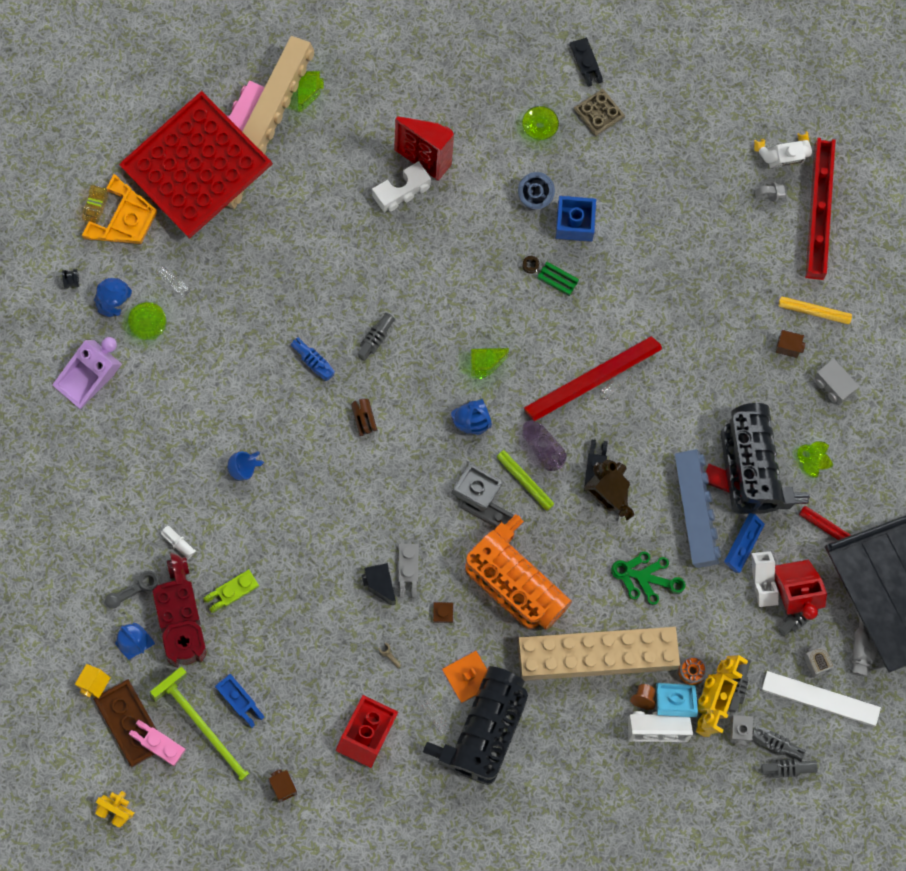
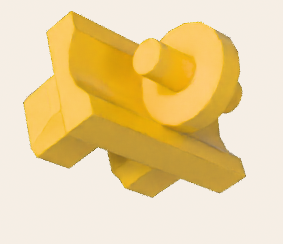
(122, 813)

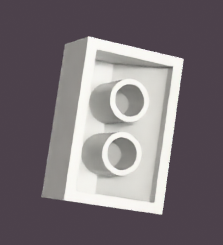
(658, 728)

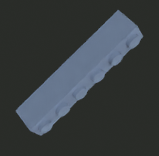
(697, 508)

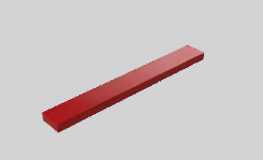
(592, 378)

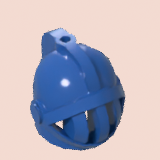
(472, 417)

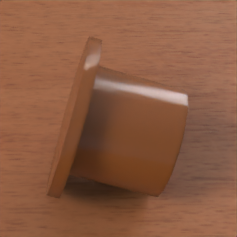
(644, 697)

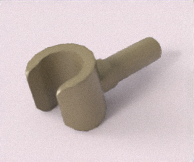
(389, 655)

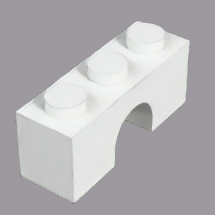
(389, 196)

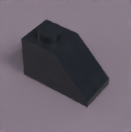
(379, 582)

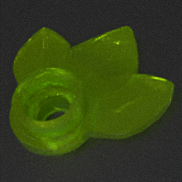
(817, 458)

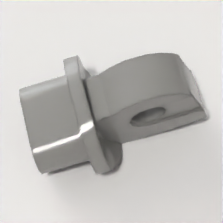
(775, 191)

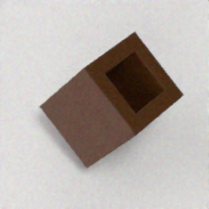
(790, 344)
(282, 785)

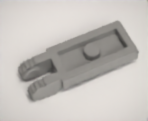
(408, 567)

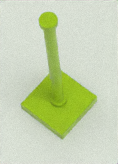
(170, 686)

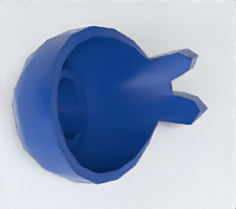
(242, 465)

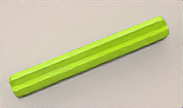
(525, 480)

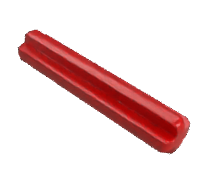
(823, 523)

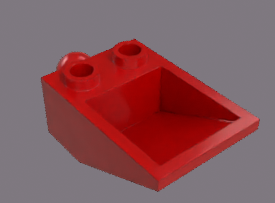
(800, 588)

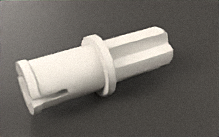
(178, 542)

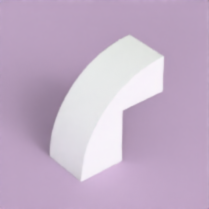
(764, 575)

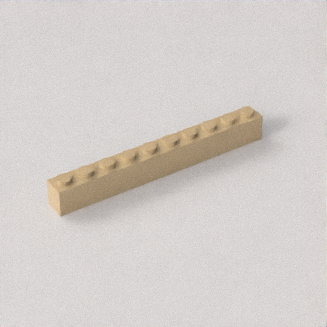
(277, 95)

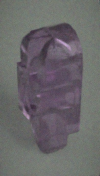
(535, 433)

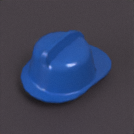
(133, 640)

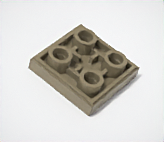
(599, 112)

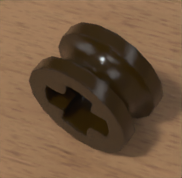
(530, 270)

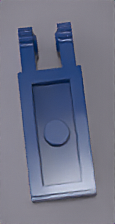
(238, 699)

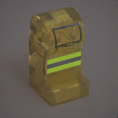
(95, 204)

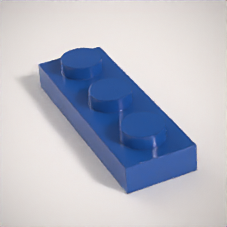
(744, 542)

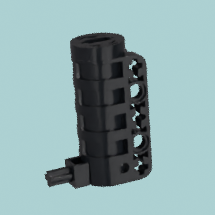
(755, 463)
(484, 728)

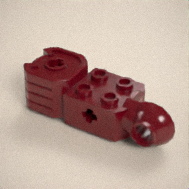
(179, 615)

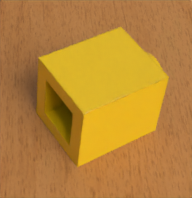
(92, 681)

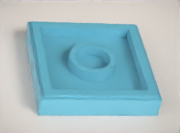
(676, 700)

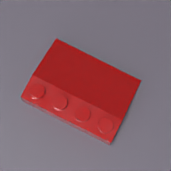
(426, 143)

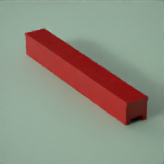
(820, 209)

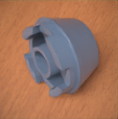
(536, 190)

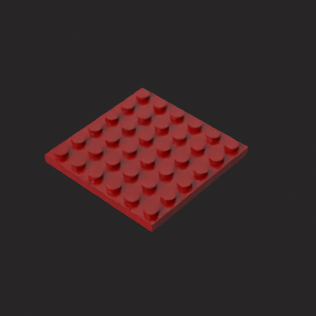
(195, 164)

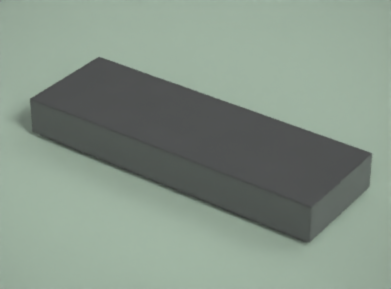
(493, 515)

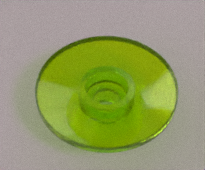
(541, 115)

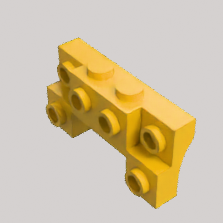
(718, 695)

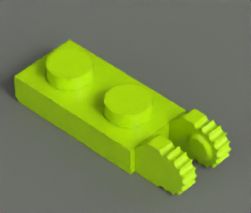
(232, 590)

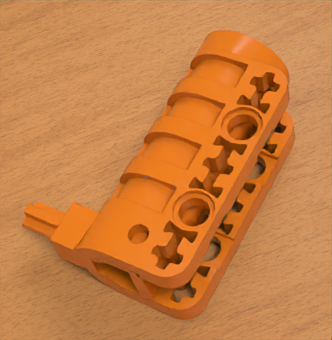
(515, 577)

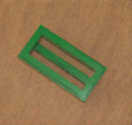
(559, 271)

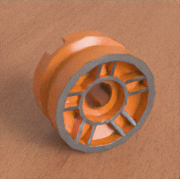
(697, 664)

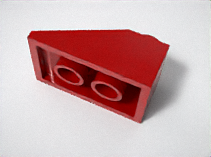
(366, 731)

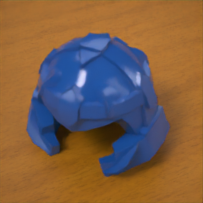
(110, 294)

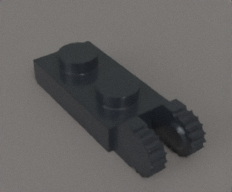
(586, 60)
(593, 459)

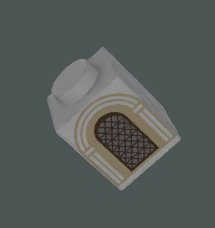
(818, 661)

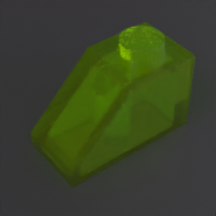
(309, 89)
(486, 361)

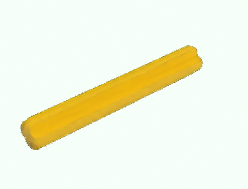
(815, 310)

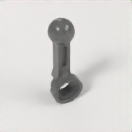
(113, 600)

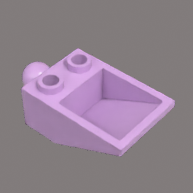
(84, 375)

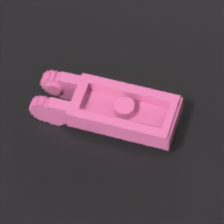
(159, 744)

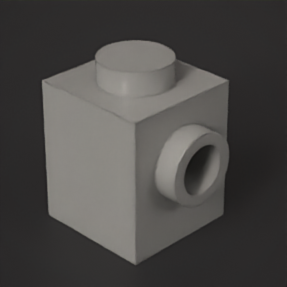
(741, 730)

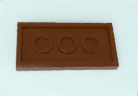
(121, 711)

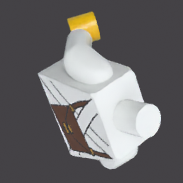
(785, 153)

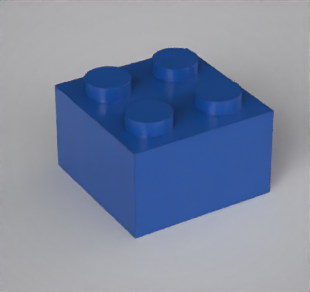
(575, 218)

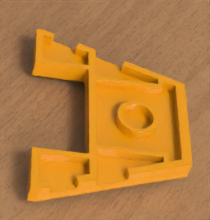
(130, 219)

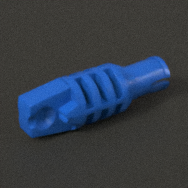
(313, 360)

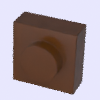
(442, 612)

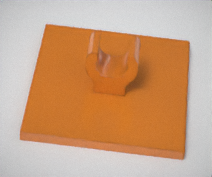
(466, 675)

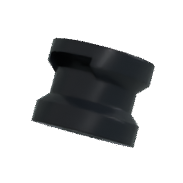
(72, 278)

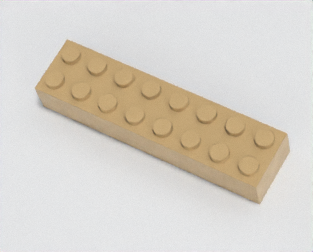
(598, 653)

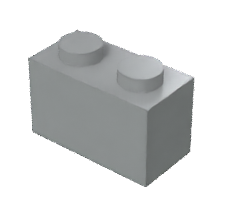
(836, 382)

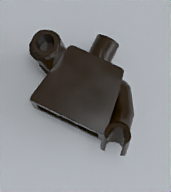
(610, 487)

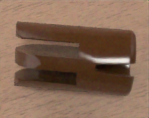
(363, 414)

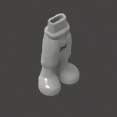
(864, 650)

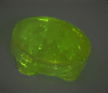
(147, 321)

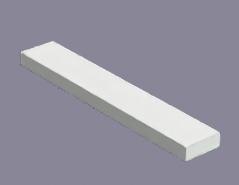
(821, 699)

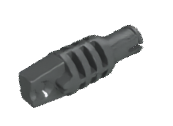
(375, 336)
(792, 622)
(739, 693)
(777, 743)
(788, 768)

